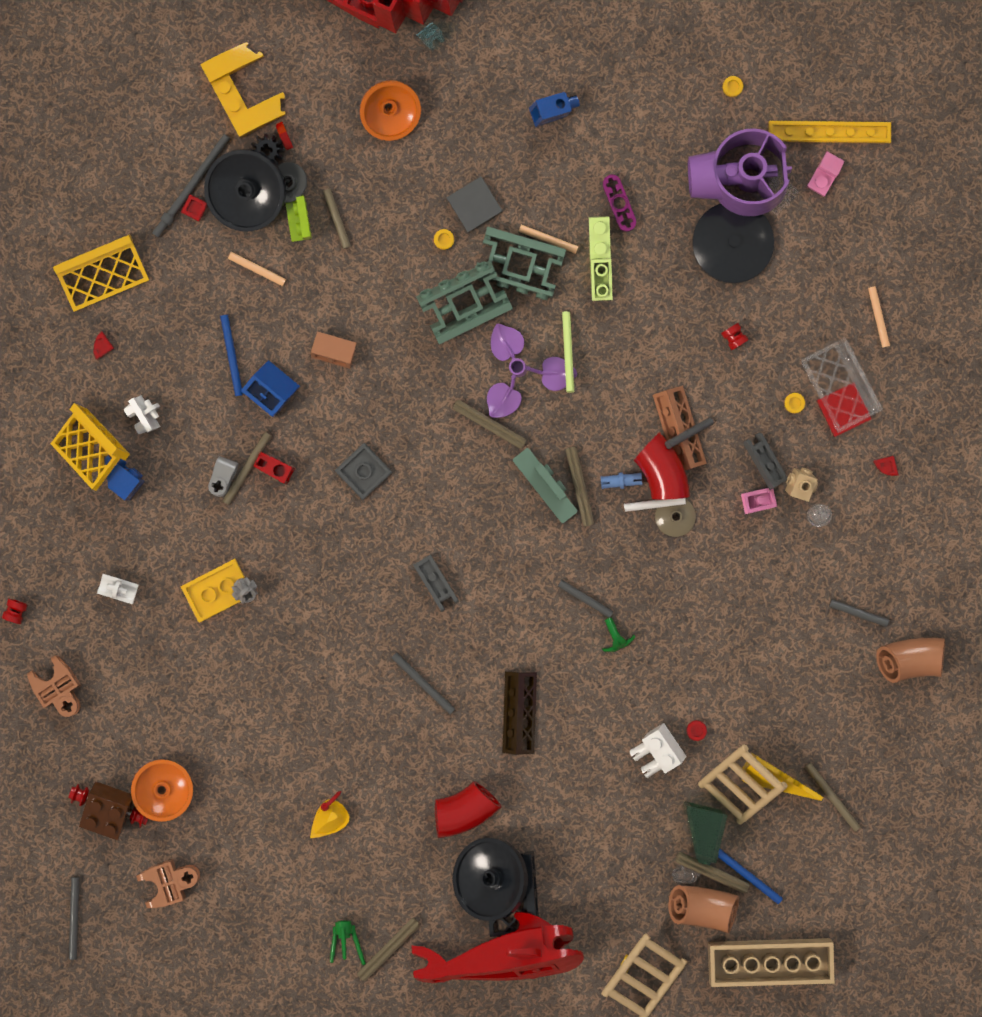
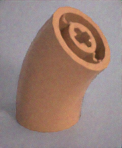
(911, 658)
(703, 907)

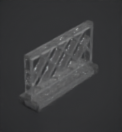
(857, 376)

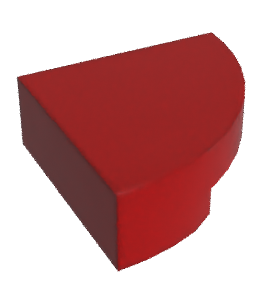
(284, 135)
(102, 346)
(887, 466)

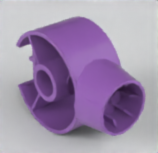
(708, 178)

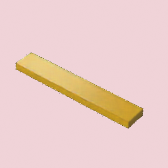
(831, 131)

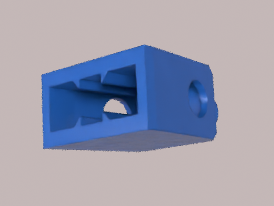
(546, 109)

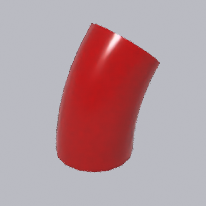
(663, 470)
(464, 810)

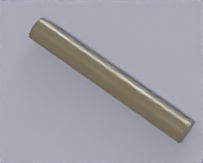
(336, 218)

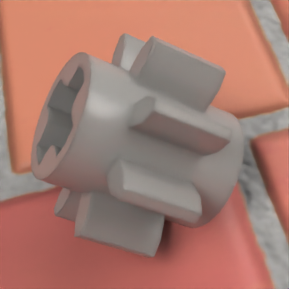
(244, 590)

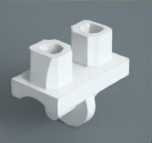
(146, 413)
(118, 588)

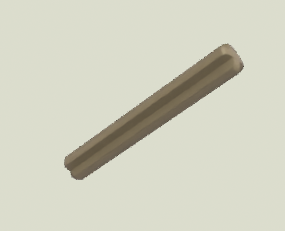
(489, 424)
(579, 485)
(712, 872)
(388, 949)

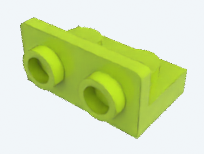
(298, 220)

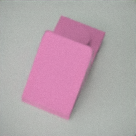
(825, 174)
(758, 500)

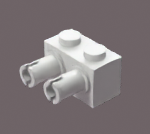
(663, 748)

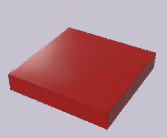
(846, 405)

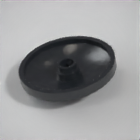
(245, 190)
(732, 245)
(490, 879)

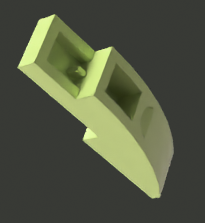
(600, 258)

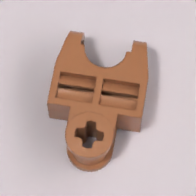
(62, 694)
(169, 882)

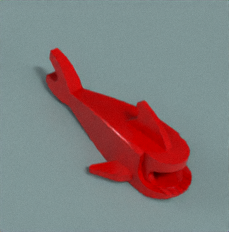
(524, 954)

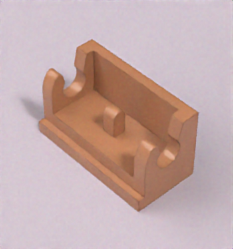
(333, 350)

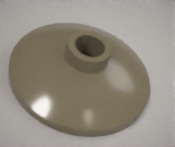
(677, 528)

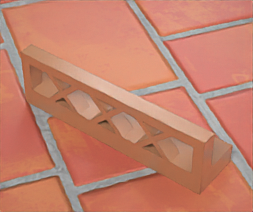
(669, 414)

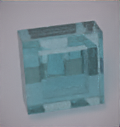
(429, 34)

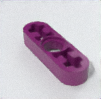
(620, 219)

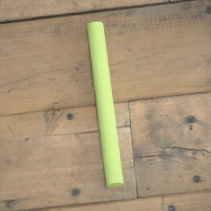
(568, 352)

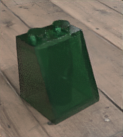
(705, 830)

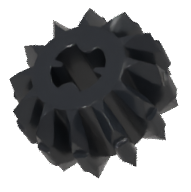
(273, 146)

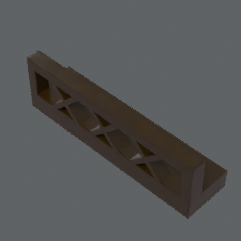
(515, 712)

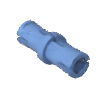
(621, 480)

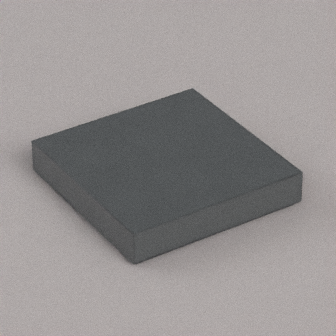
(474, 204)
(363, 471)

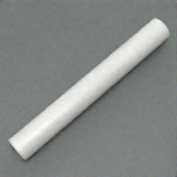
(653, 504)

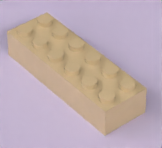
(771, 962)

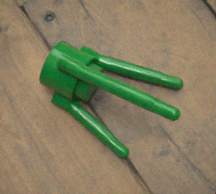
(343, 930)

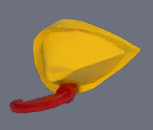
(329, 817)

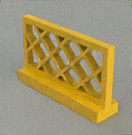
(96, 255)
(107, 446)

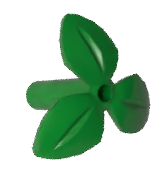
(618, 641)

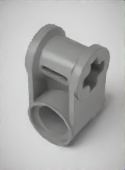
(223, 472)

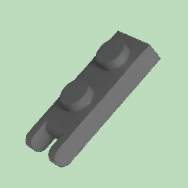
(765, 461)
(435, 581)

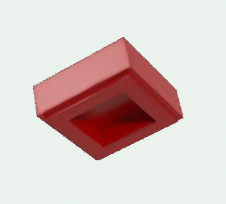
(194, 208)

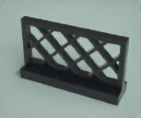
(530, 899)

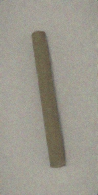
(246, 468)
(832, 797)

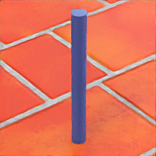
(231, 355)
(749, 876)

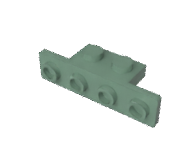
(542, 481)

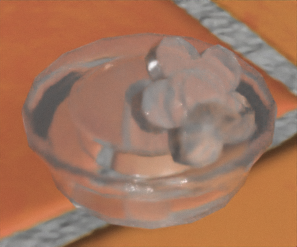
(819, 515)

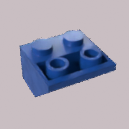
(270, 388)
(124, 481)

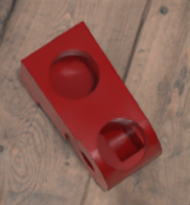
(274, 467)

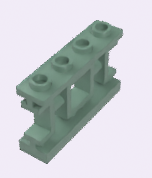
(524, 246)
(470, 316)

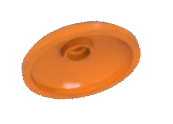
(395, 121)
(166, 805)

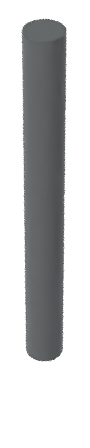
(423, 683)
(74, 905)

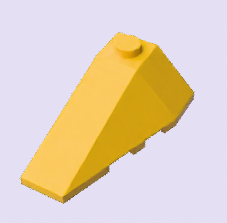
(794, 786)

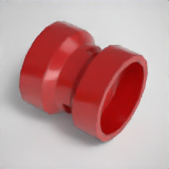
(734, 336)
(12, 615)

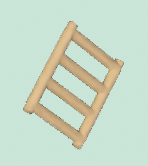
(766, 797)
(634, 958)

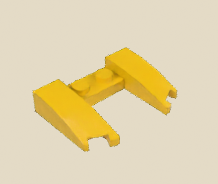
(218, 73)

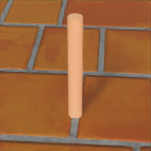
(548, 239)
(257, 269)
(878, 316)

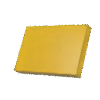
(213, 590)

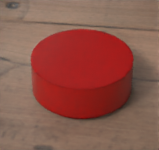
(696, 730)

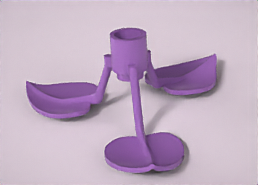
(507, 343)

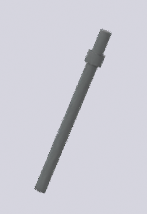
(167, 218)

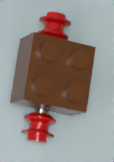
(106, 809)

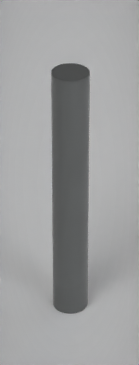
(689, 433)
(585, 598)
(858, 613)

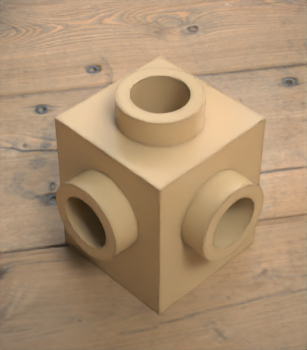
(801, 484)

